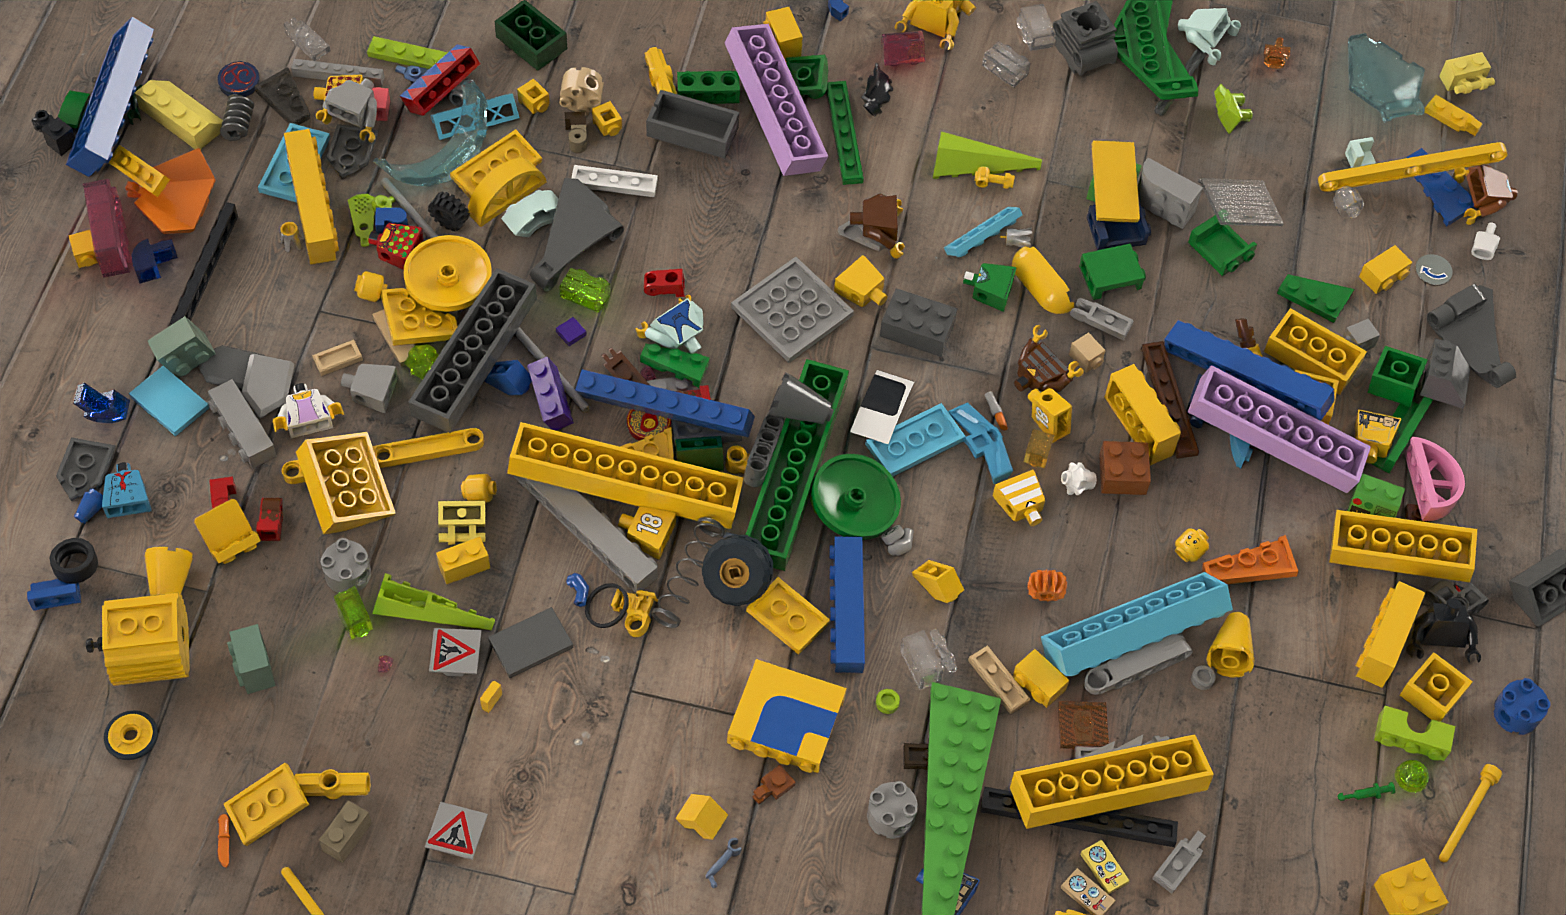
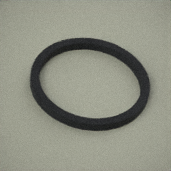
(592, 595)

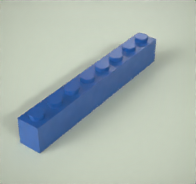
(1260, 372)
(665, 403)

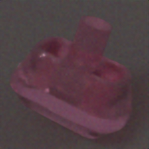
(648, 373)
(384, 663)

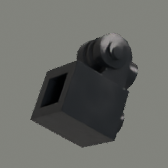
(56, 132)

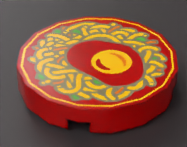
(645, 424)

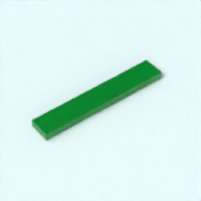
(844, 133)

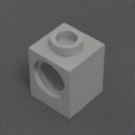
(1362, 334)

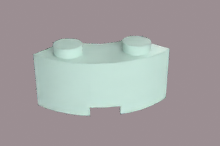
(531, 213)

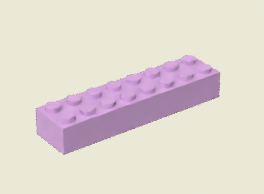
(776, 99)
(1279, 429)

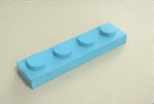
(987, 229)

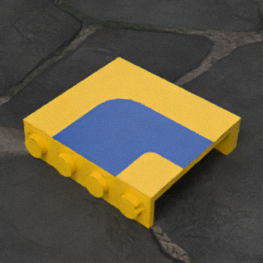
(786, 716)

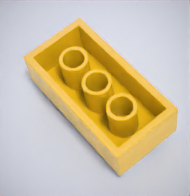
(1314, 349)
(1142, 413)
(1389, 633)

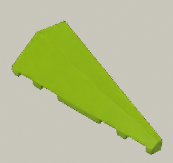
(965, 156)
(415, 604)

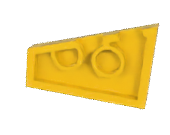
(657, 445)

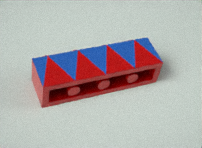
(440, 80)

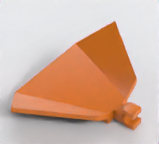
(184, 196)

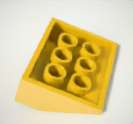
(344, 481)

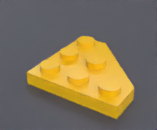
(412, 322)

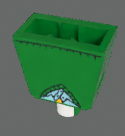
(991, 284)

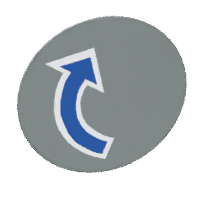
(1434, 269)

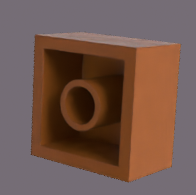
(1124, 468)

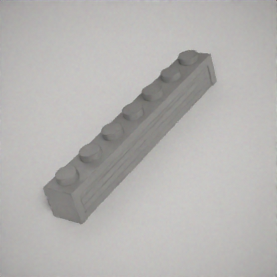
(323, 70)

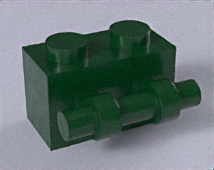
(701, 452)

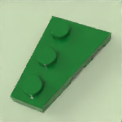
(676, 361)

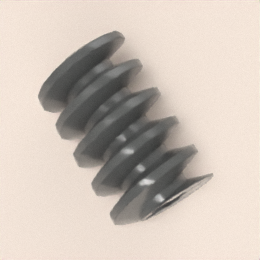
(236, 117)

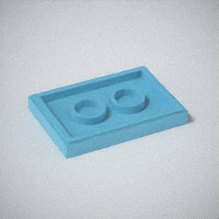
(169, 400)

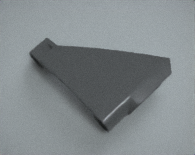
(577, 225)
(1470, 324)

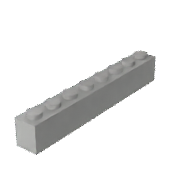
(596, 533)

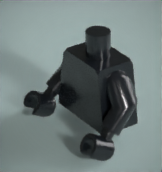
(1445, 626)

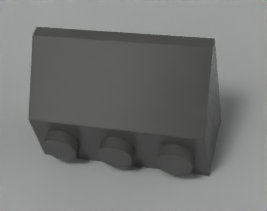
(1446, 374)
(1542, 588)

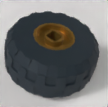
(737, 570)

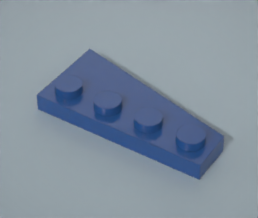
(1446, 193)

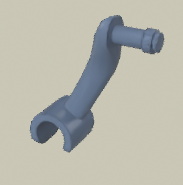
(722, 861)

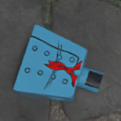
(124, 492)

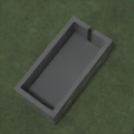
(692, 124)

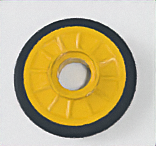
(135, 748)

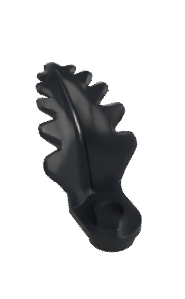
(877, 91)

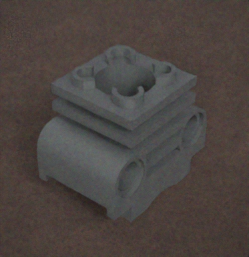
(1086, 38)

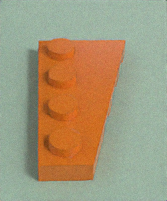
(1257, 564)

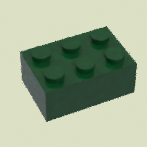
(531, 35)

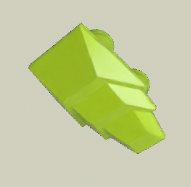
(1228, 108)

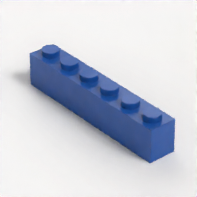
(848, 605)

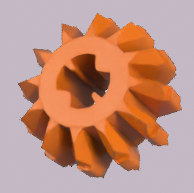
(1047, 585)

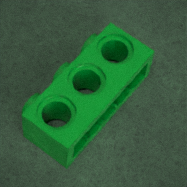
(710, 86)

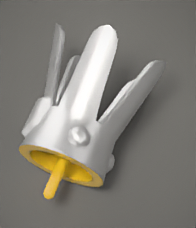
(289, 232)
(1017, 237)

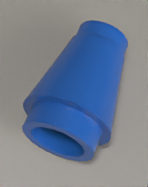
(89, 505)

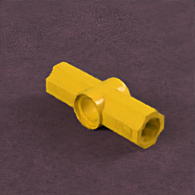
(659, 72)
(346, 784)

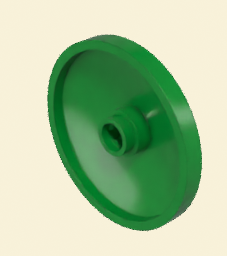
(855, 496)

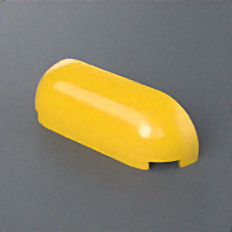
(1042, 280)

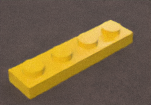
(139, 171)

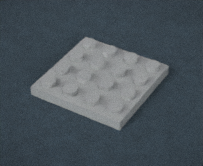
(792, 309)

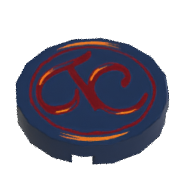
(238, 78)

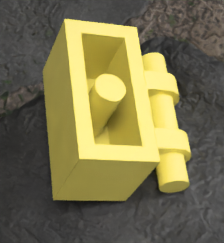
(1466, 73)
(461, 514)

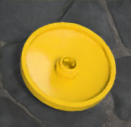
(446, 272)

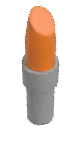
(996, 410)

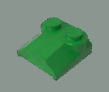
(809, 74)

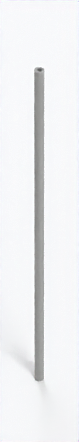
(525, 340)

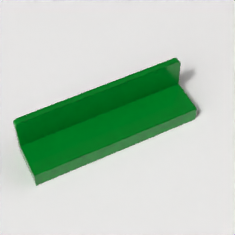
(1410, 420)

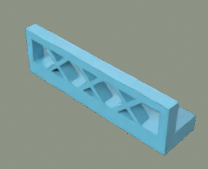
(456, 112)

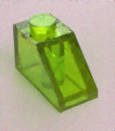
(353, 613)

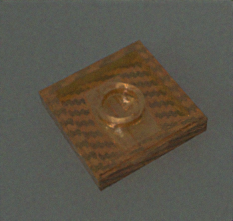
(1082, 724)

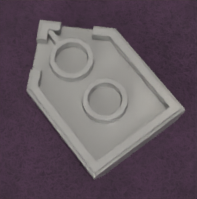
(267, 383)

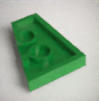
(1316, 296)

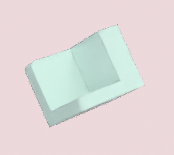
(1360, 153)

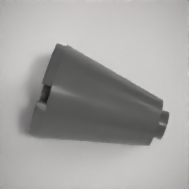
(799, 402)

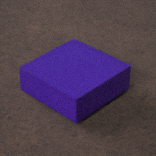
(571, 331)

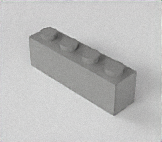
(242, 424)

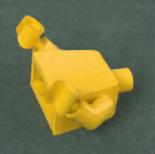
(932, 16)

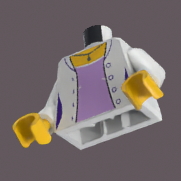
(306, 412)

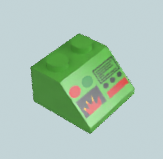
(1375, 497)

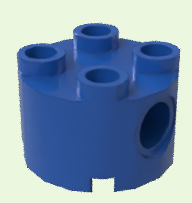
(1521, 706)

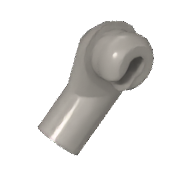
(903, 545)

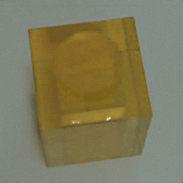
(1038, 448)

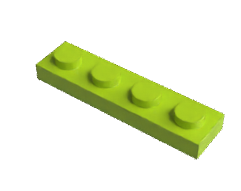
(403, 53)

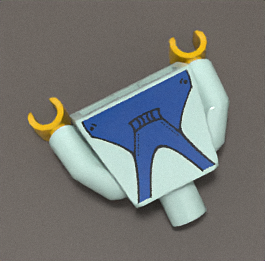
(676, 326)

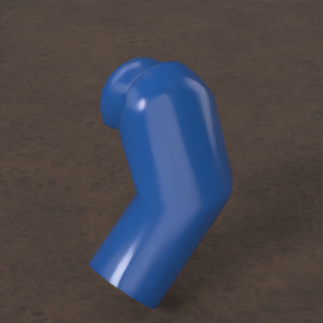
(582, 588)

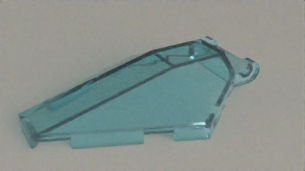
(1384, 78)

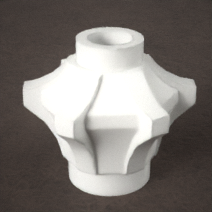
(1078, 479)

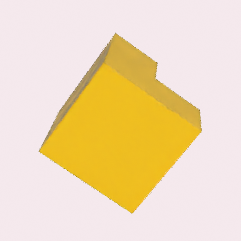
(702, 815)

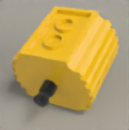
(144, 639)

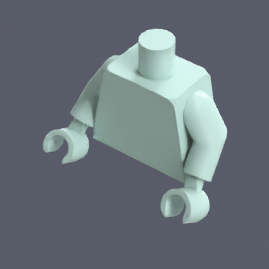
(1206, 29)

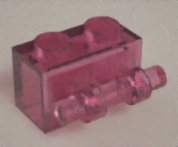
(903, 48)

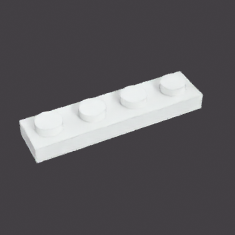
(616, 180)

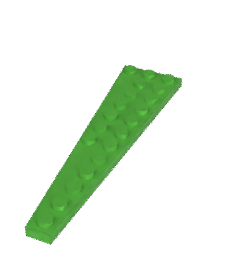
(957, 762)

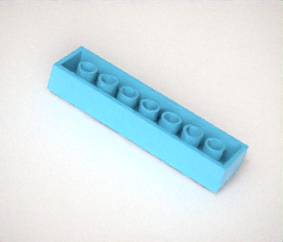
(1136, 623)

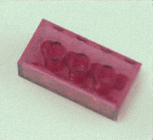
(107, 227)

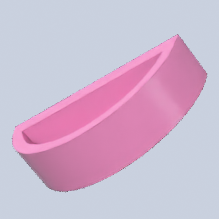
(1430, 504)

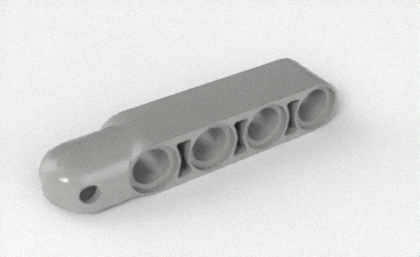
(1137, 664)

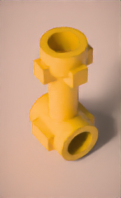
(983, 176)

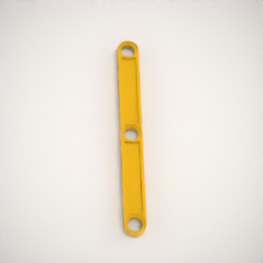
(1423, 165)
(411, 450)

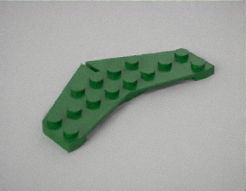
(1148, 53)

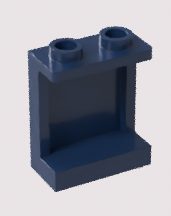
(1112, 234)

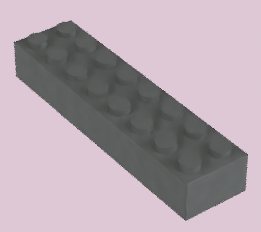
(472, 350)

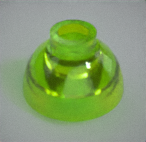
(1412, 775)

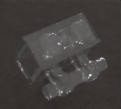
(923, 660)

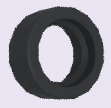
(79, 573)

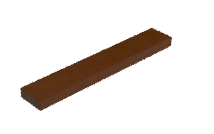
(1169, 395)

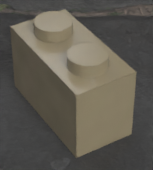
(345, 831)

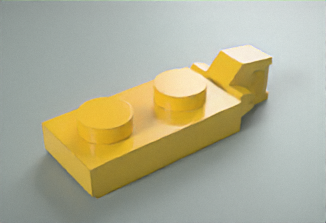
(1452, 115)

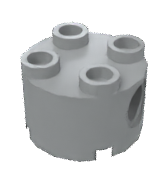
(346, 565)
(892, 809)

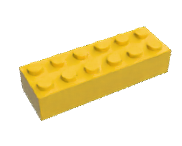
(311, 196)
(1403, 546)

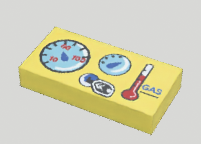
(1104, 867)

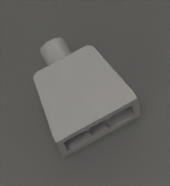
(372, 385)

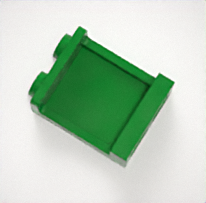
(1221, 246)
(1111, 269)

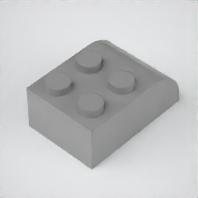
(1167, 193)

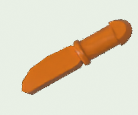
(223, 843)

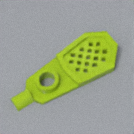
(365, 218)

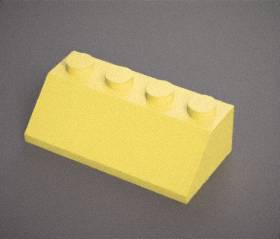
(178, 113)

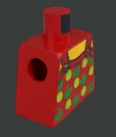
(396, 243)

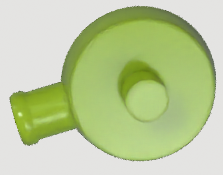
(382, 202)

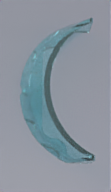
(460, 149)

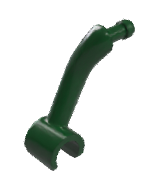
(134, 113)

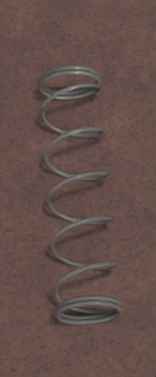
(669, 614)

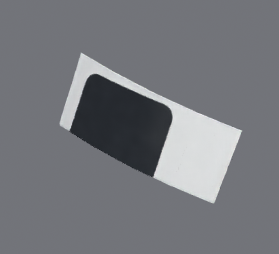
(881, 407)

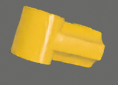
(736, 466)

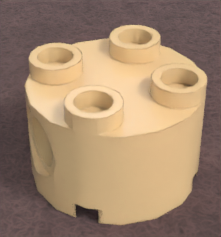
(581, 90)

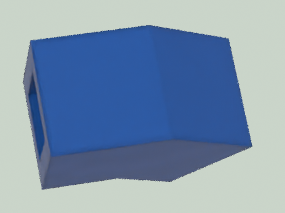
(838, 9)

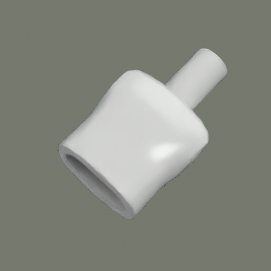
(1486, 243)

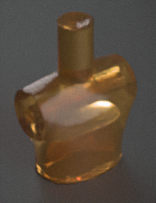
(1276, 55)

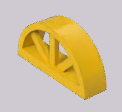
(502, 188)

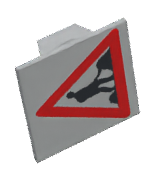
(455, 651)
(456, 830)

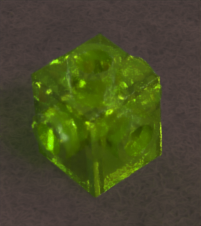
(421, 359)

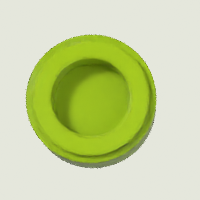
(887, 701)

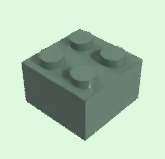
(181, 347)
(250, 659)

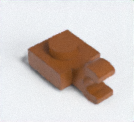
(774, 783)

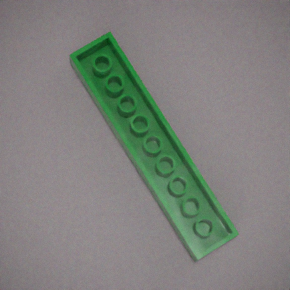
(794, 466)

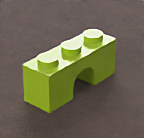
(1394, 731)

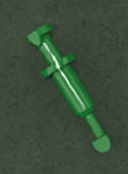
(1369, 792)

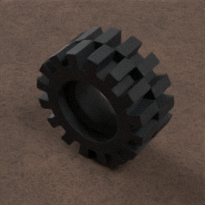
(448, 211)

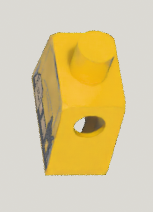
(1377, 432)

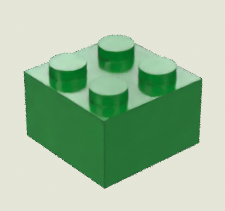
(1397, 376)

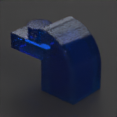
(147, 256)
(101, 407)

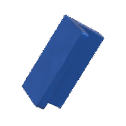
(53, 594)

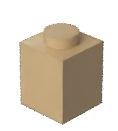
(1087, 352)

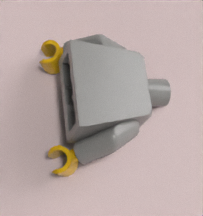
(353, 104)

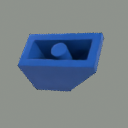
(509, 377)

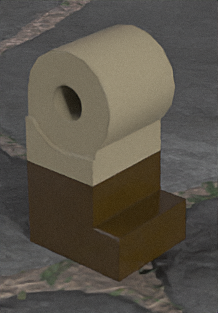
(577, 136)

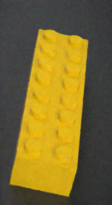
(1110, 781)

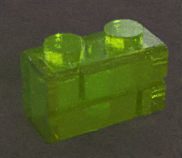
(585, 289)

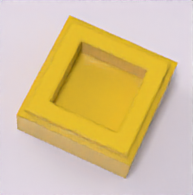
(491, 696)

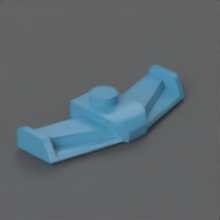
(984, 440)

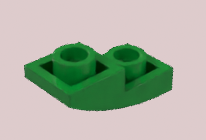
(73, 108)

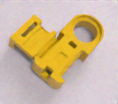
(638, 609)

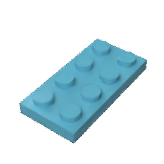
(277, 178)
(917, 440)

